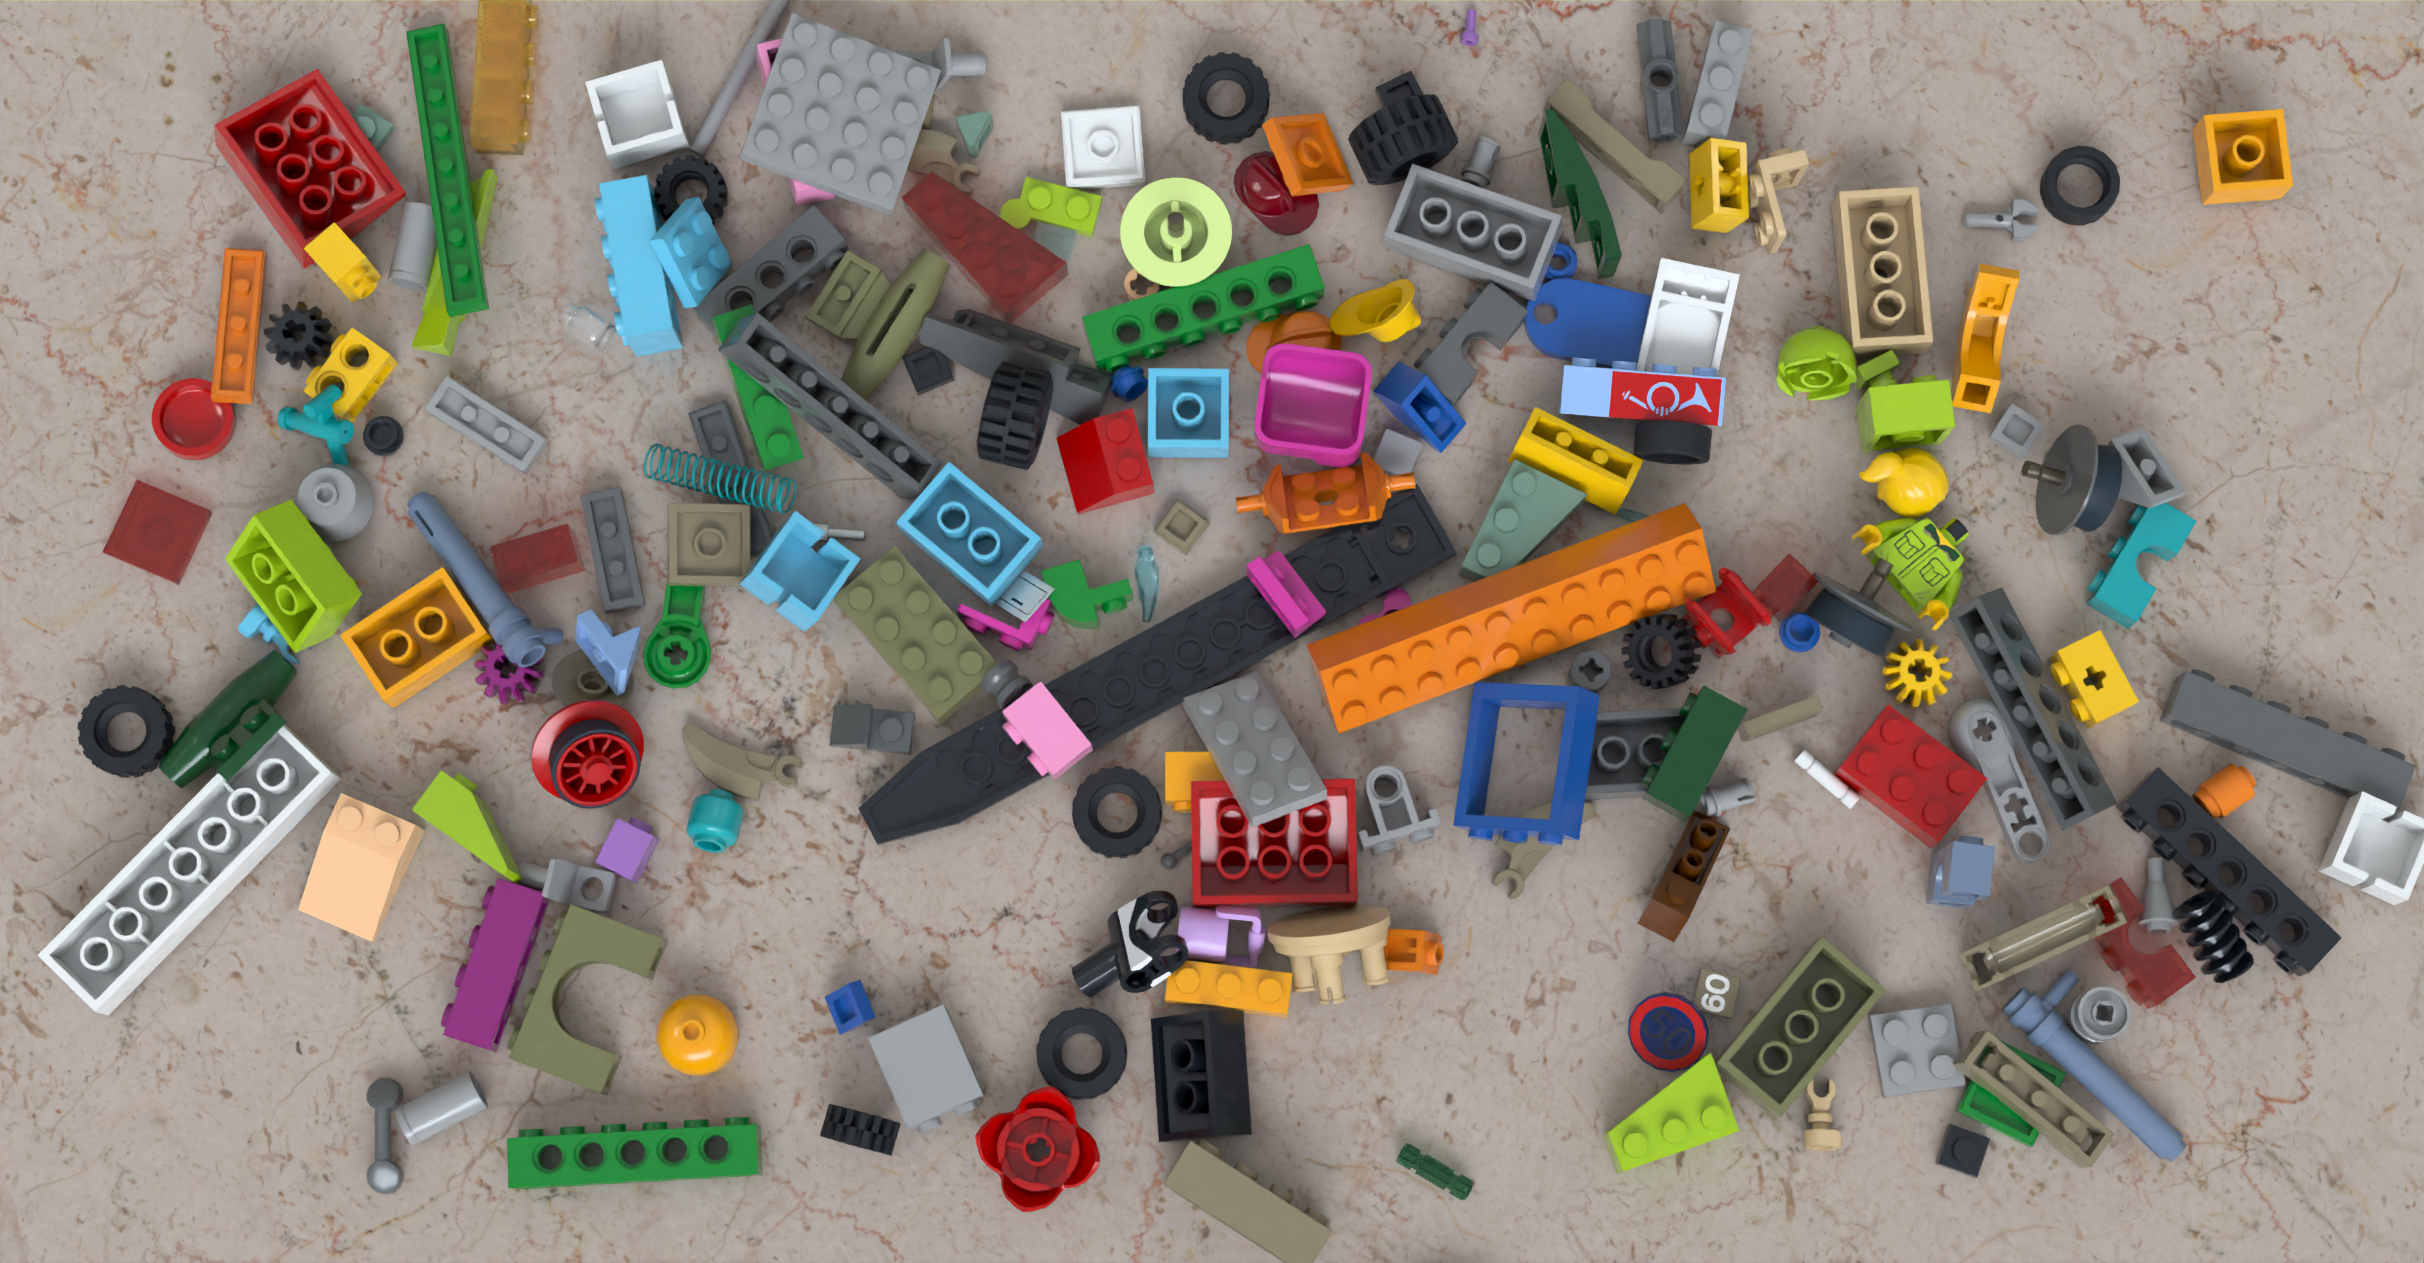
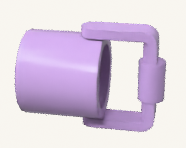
(1208, 934)

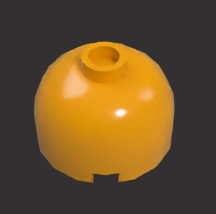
(697, 1035)

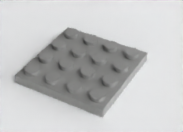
(840, 114)

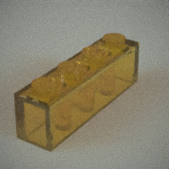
(502, 76)

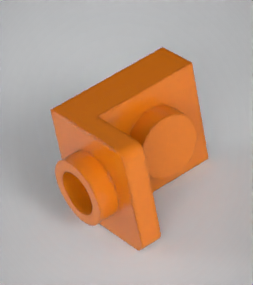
(1413, 951)

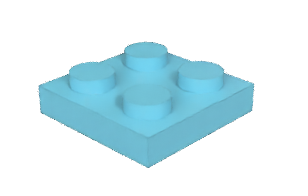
(691, 252)

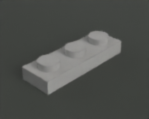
(486, 425)

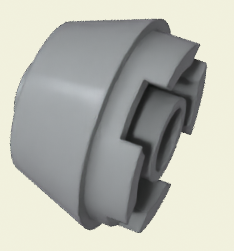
(335, 501)

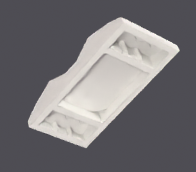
(1687, 317)

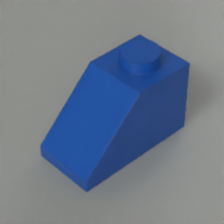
(1419, 406)

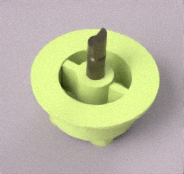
(1176, 232)

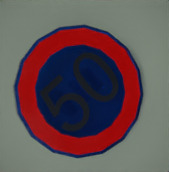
(1668, 1031)

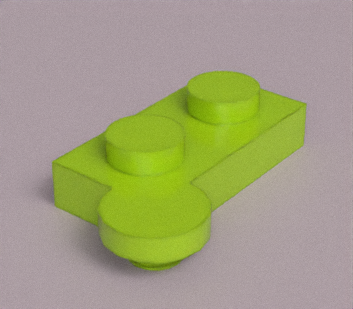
(1053, 206)

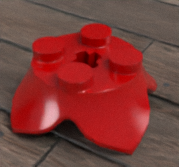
(1005, 1143)

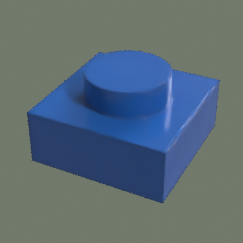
(850, 1007)

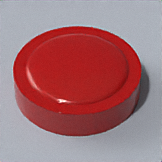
(190, 422)

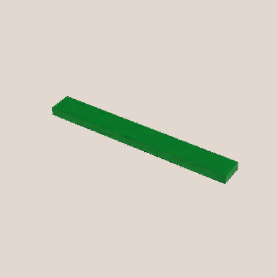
(447, 170)

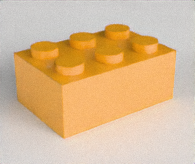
(417, 638)

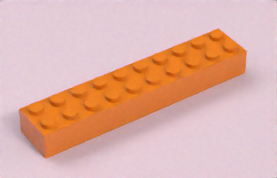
(1512, 617)

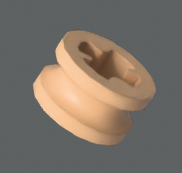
(1131, 280)

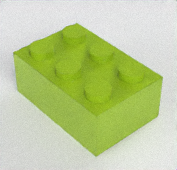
(293, 575)

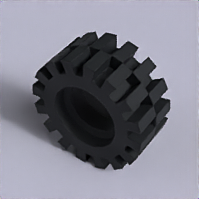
(1641, 655)
(860, 1129)

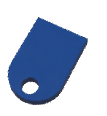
(1589, 322)

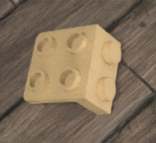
(1771, 174)

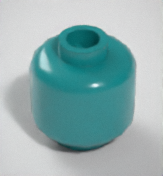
(715, 821)

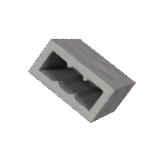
(927, 1069)

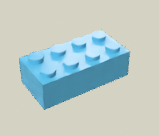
(639, 281)

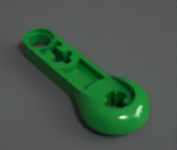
(679, 627)

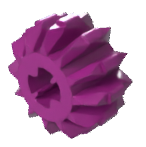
(498, 683)

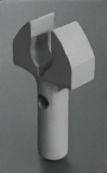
(2005, 220)

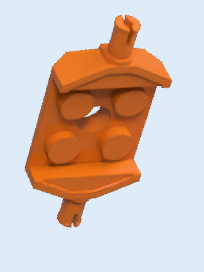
(1356, 491)

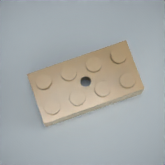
(1882, 234)

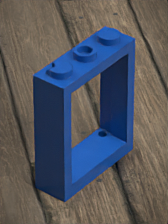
(1572, 765)

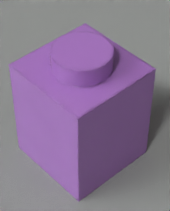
(628, 849)

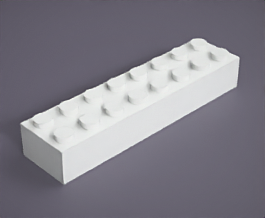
(187, 871)

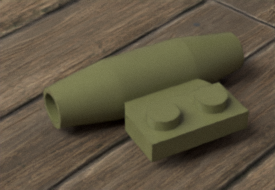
(879, 315)

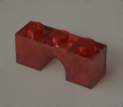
(2149, 977)

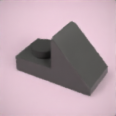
(872, 729)

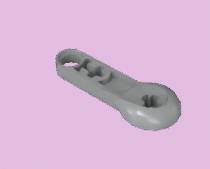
(1999, 764)

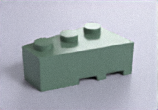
(1519, 521)

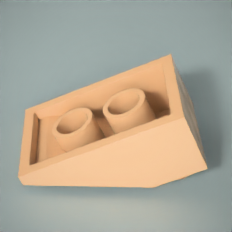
(359, 867)

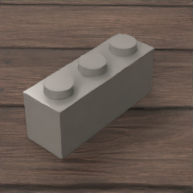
(1717, 83)

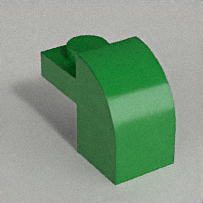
(1077, 603)

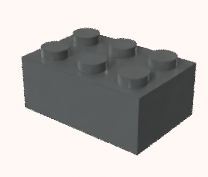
(1625, 749)

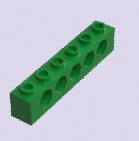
(1294, 266)
(529, 1172)

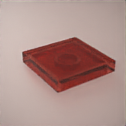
(157, 532)

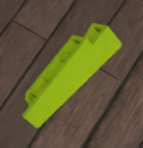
(437, 329)

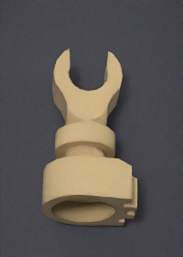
(1820, 1136)

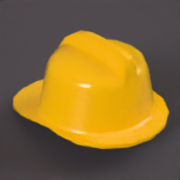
(1380, 312)

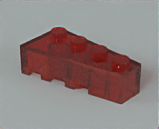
(987, 250)

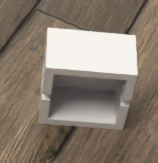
(639, 112)
(2375, 851)

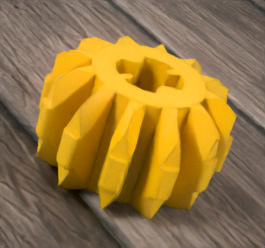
(1907, 683)

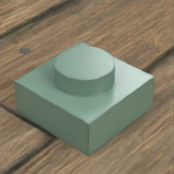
(373, 126)

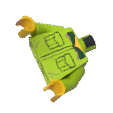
(1923, 561)

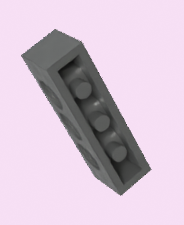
(777, 257)

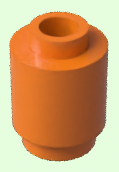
(2225, 791)

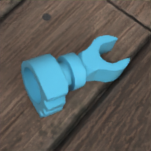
(258, 622)

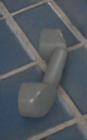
(384, 1174)

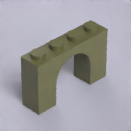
(581, 941)

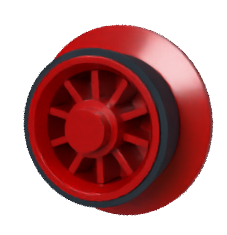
(588, 753)

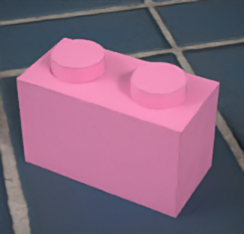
(1046, 731)

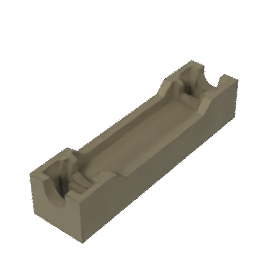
(1649, 178)
(2043, 937)
(2034, 1098)

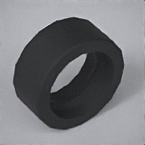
(2093, 159)
(1672, 442)

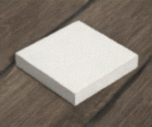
(1103, 148)

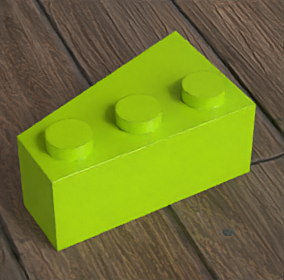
(1675, 1119)

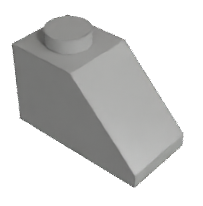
(2145, 473)

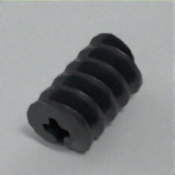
(2215, 934)

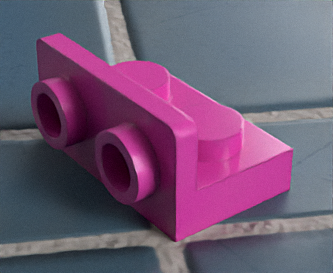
(1285, 592)

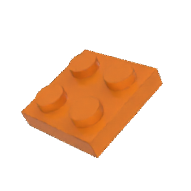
(1307, 154)

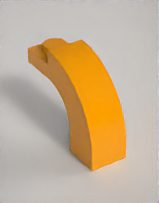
(1981, 337)

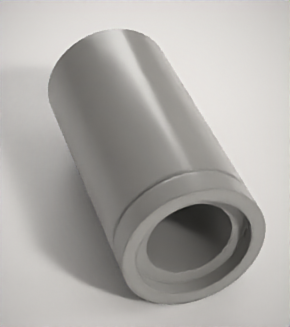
(414, 248)
(441, 1108)

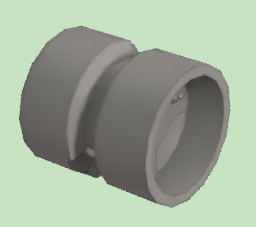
(2098, 1014)

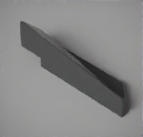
(986, 342)

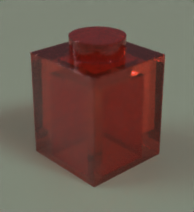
(1785, 587)

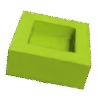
(1877, 369)

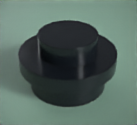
(383, 436)

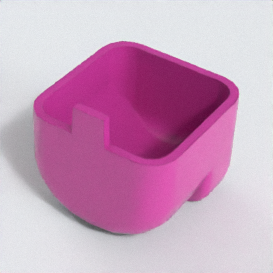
(1313, 404)

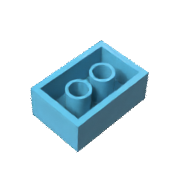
(970, 534)

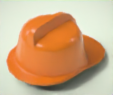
(1296, 328)

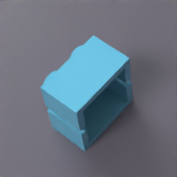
(797, 574)

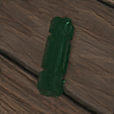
(1435, 1171)

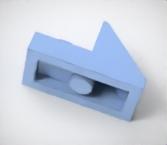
(608, 653)

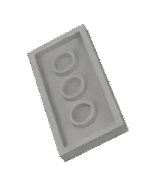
(1255, 749)

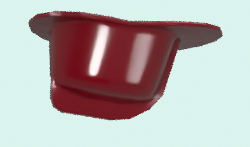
(1264, 192)

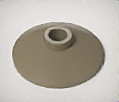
(577, 675)

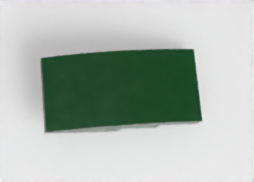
(1576, 186)

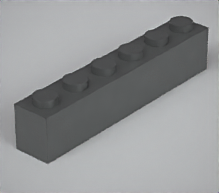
(2285, 741)

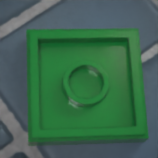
(1988, 1110)

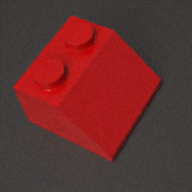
(1105, 461)

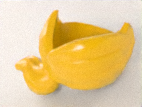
(1908, 481)

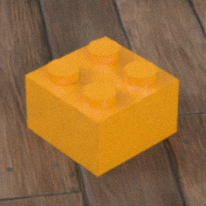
(2242, 157)

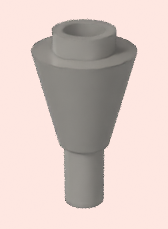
(2157, 901)

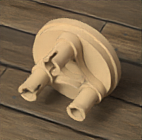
(1323, 937)

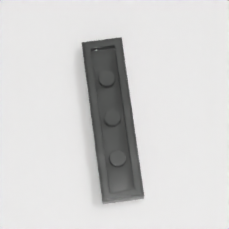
(721, 441)

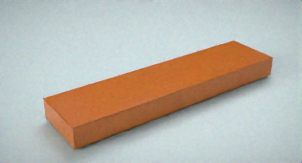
(238, 326)

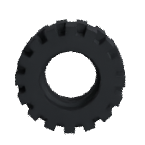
(691, 169)

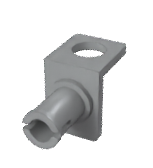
(950, 62)
(566, 882)

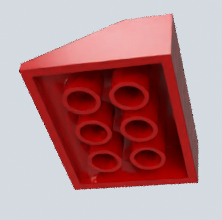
(307, 163)
(1281, 863)

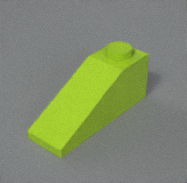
(467, 820)

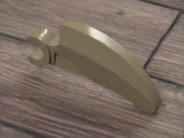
(934, 154)
(733, 767)
(1526, 856)

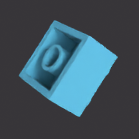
(1188, 413)

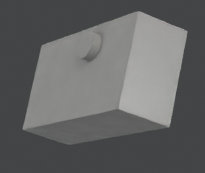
(1473, 232)

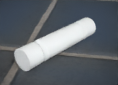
(1827, 779)

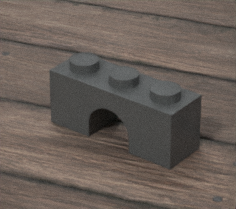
(1489, 317)

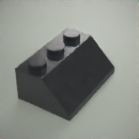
(1201, 1076)

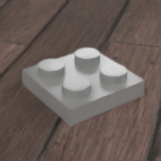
(1916, 1050)

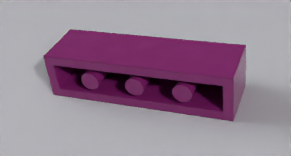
(495, 965)

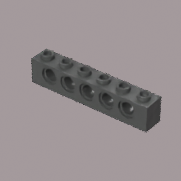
(829, 405)
(2032, 708)

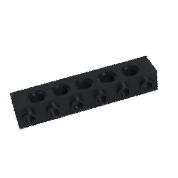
(2312, 934)

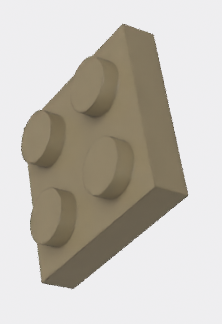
(707, 544)

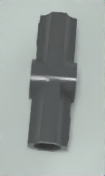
(1660, 103)

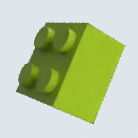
(1905, 414)

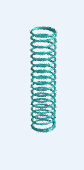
(777, 500)

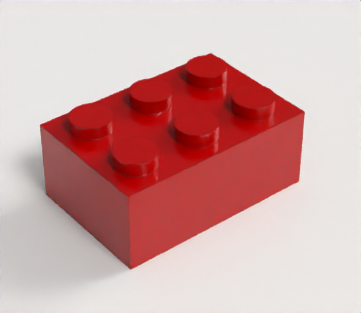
(1910, 776)

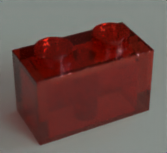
(537, 558)

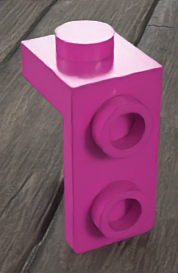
(1009, 636)

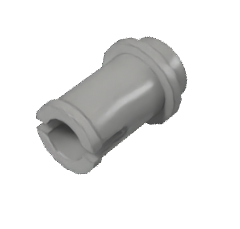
(1481, 162)
(1726, 797)

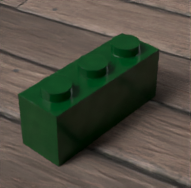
(1692, 752)

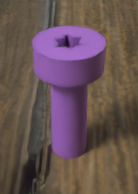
(1469, 37)

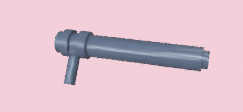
(506, 622)
(2046, 1029)

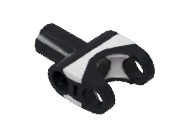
(1134, 948)

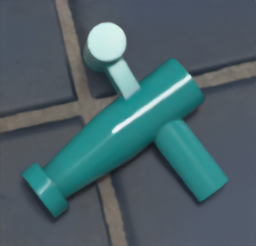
(320, 422)

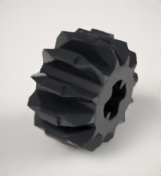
(283, 335)

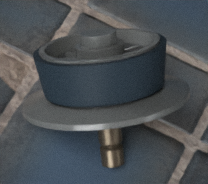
(2076, 482)
(1854, 614)

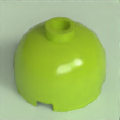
(1816, 363)

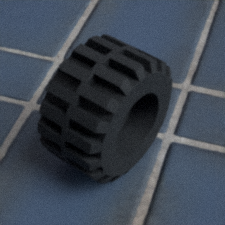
(1402, 135)
(1015, 415)

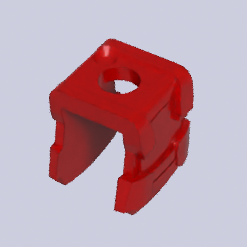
(1739, 602)

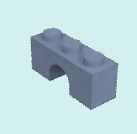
(1961, 873)

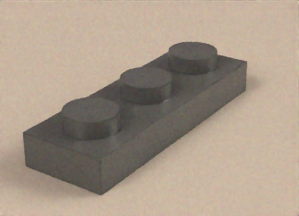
(613, 550)

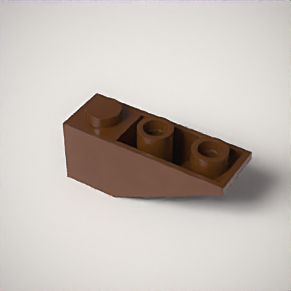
(1684, 876)

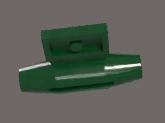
(232, 724)

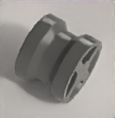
(1589, 677)
(1005, 683)

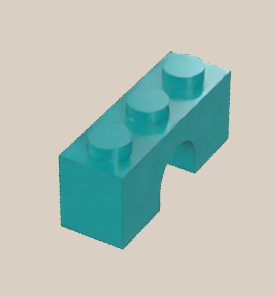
(2120, 589)

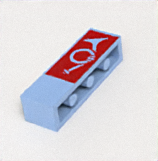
(1642, 394)

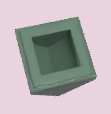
(975, 130)

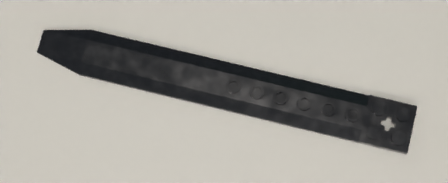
(1160, 669)

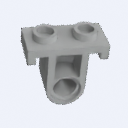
(1394, 816)

